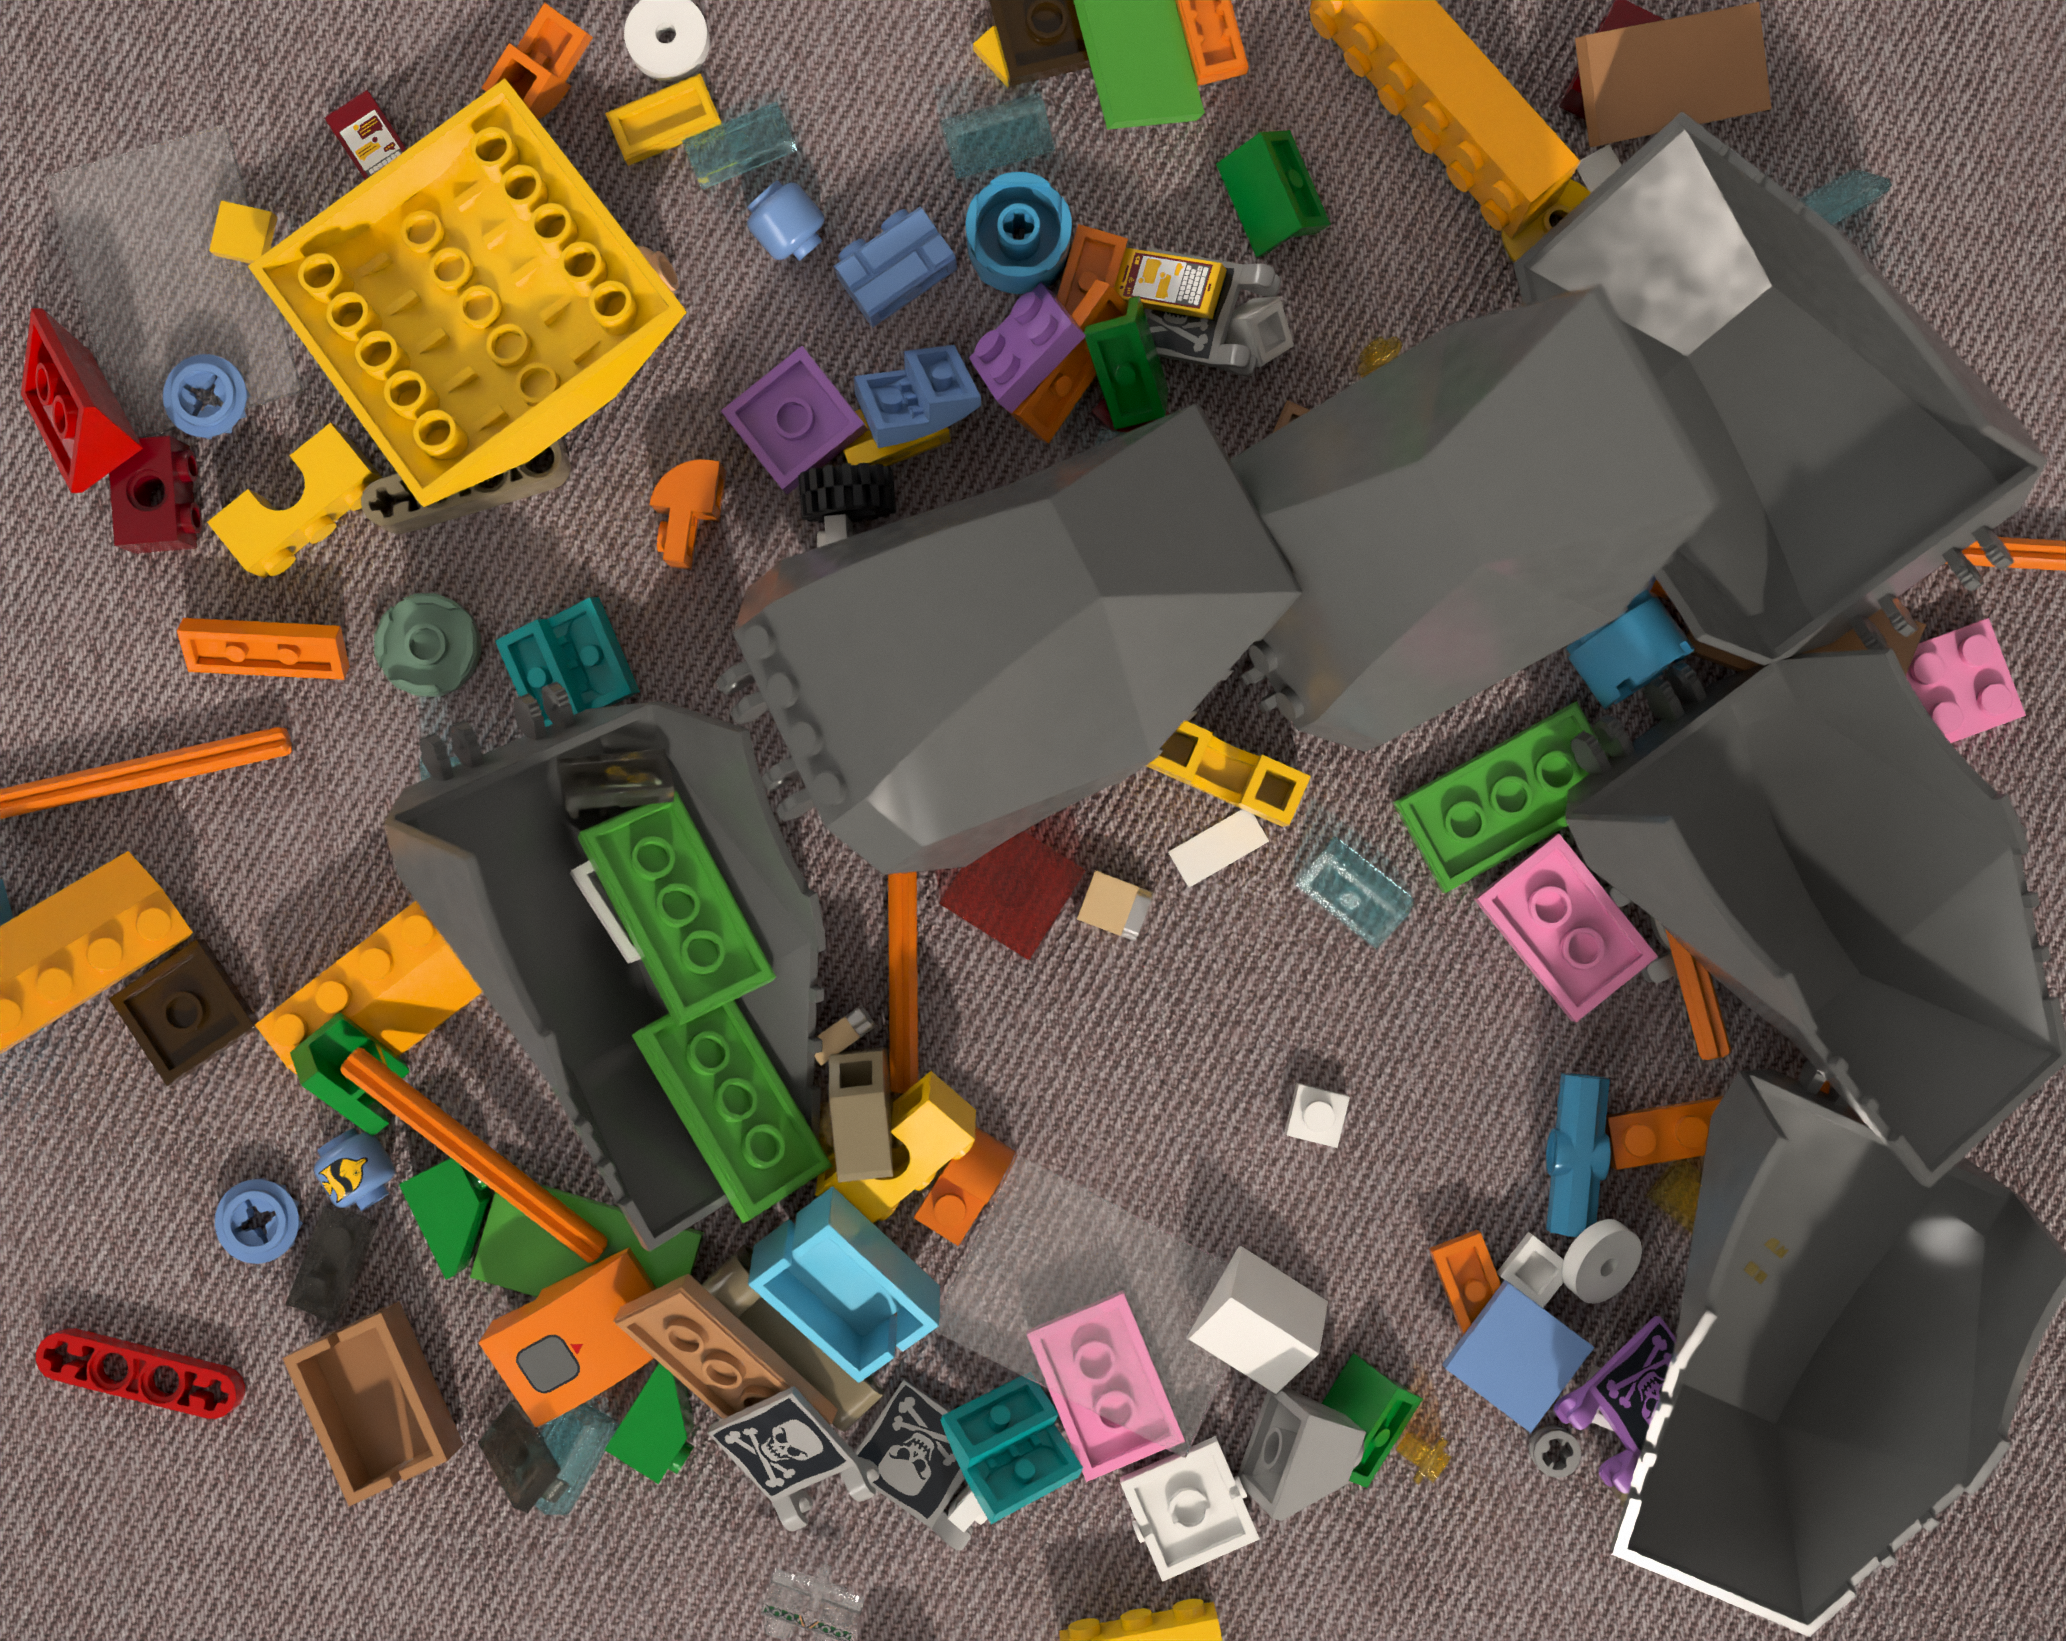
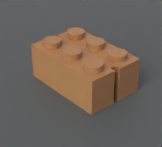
(373, 1403)

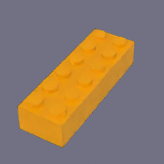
(1453, 104)

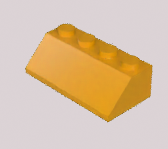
(82, 945)
(390, 985)

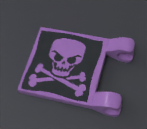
(1626, 1395)

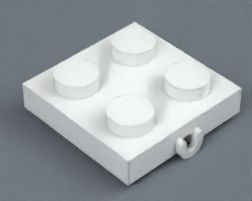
(1189, 1509)

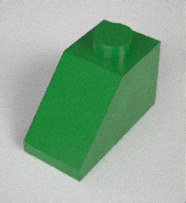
(449, 1211)
(656, 1428)

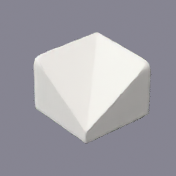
(1261, 328)

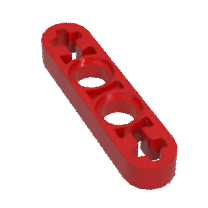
(142, 1365)

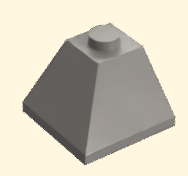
(1298, 1453)

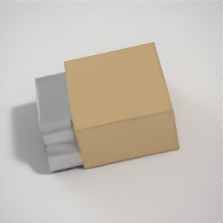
(1115, 905)
(844, 1033)

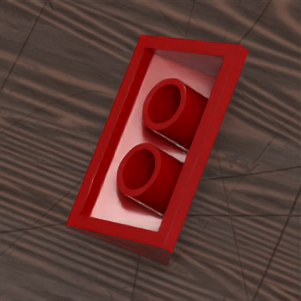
(73, 405)

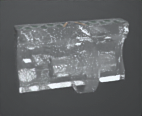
(811, 1605)

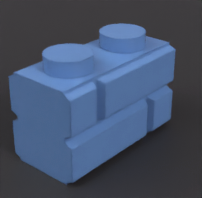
(894, 265)

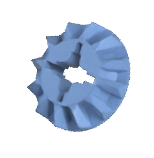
(202, 373)
(236, 1210)

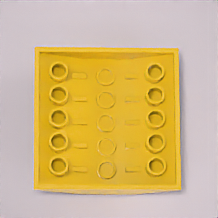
(471, 298)

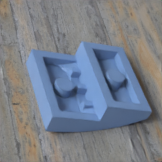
(917, 400)

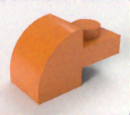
(541, 61)
(687, 494)
(965, 1187)

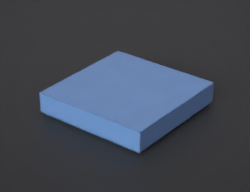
(1517, 1356)

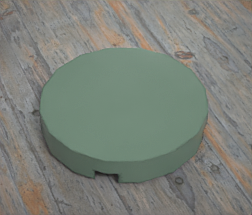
(427, 645)

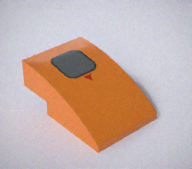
(566, 1340)

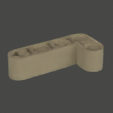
(515, 485)
(731, 1289)

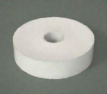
(674, 59)
(1601, 1261)

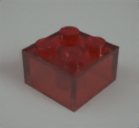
(1014, 892)

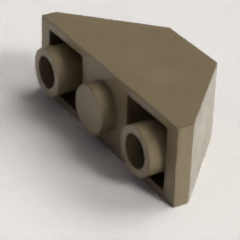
(861, 1113)

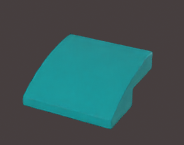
(576, 651)
(1010, 1447)

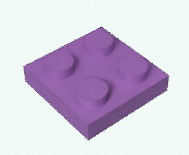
(1026, 347)
(794, 419)

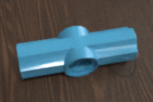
(1577, 1153)

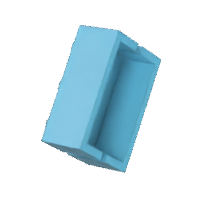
(844, 1284)

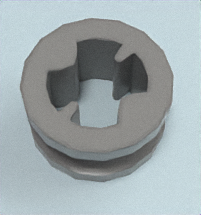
(1569, 1457)

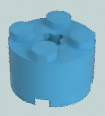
(1012, 203)
(1629, 650)

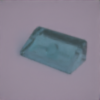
(997, 135)
(739, 145)
(1847, 195)
(1355, 892)
(577, 1445)

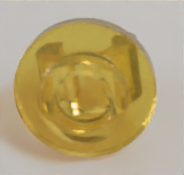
(1378, 354)
(1430, 1460)

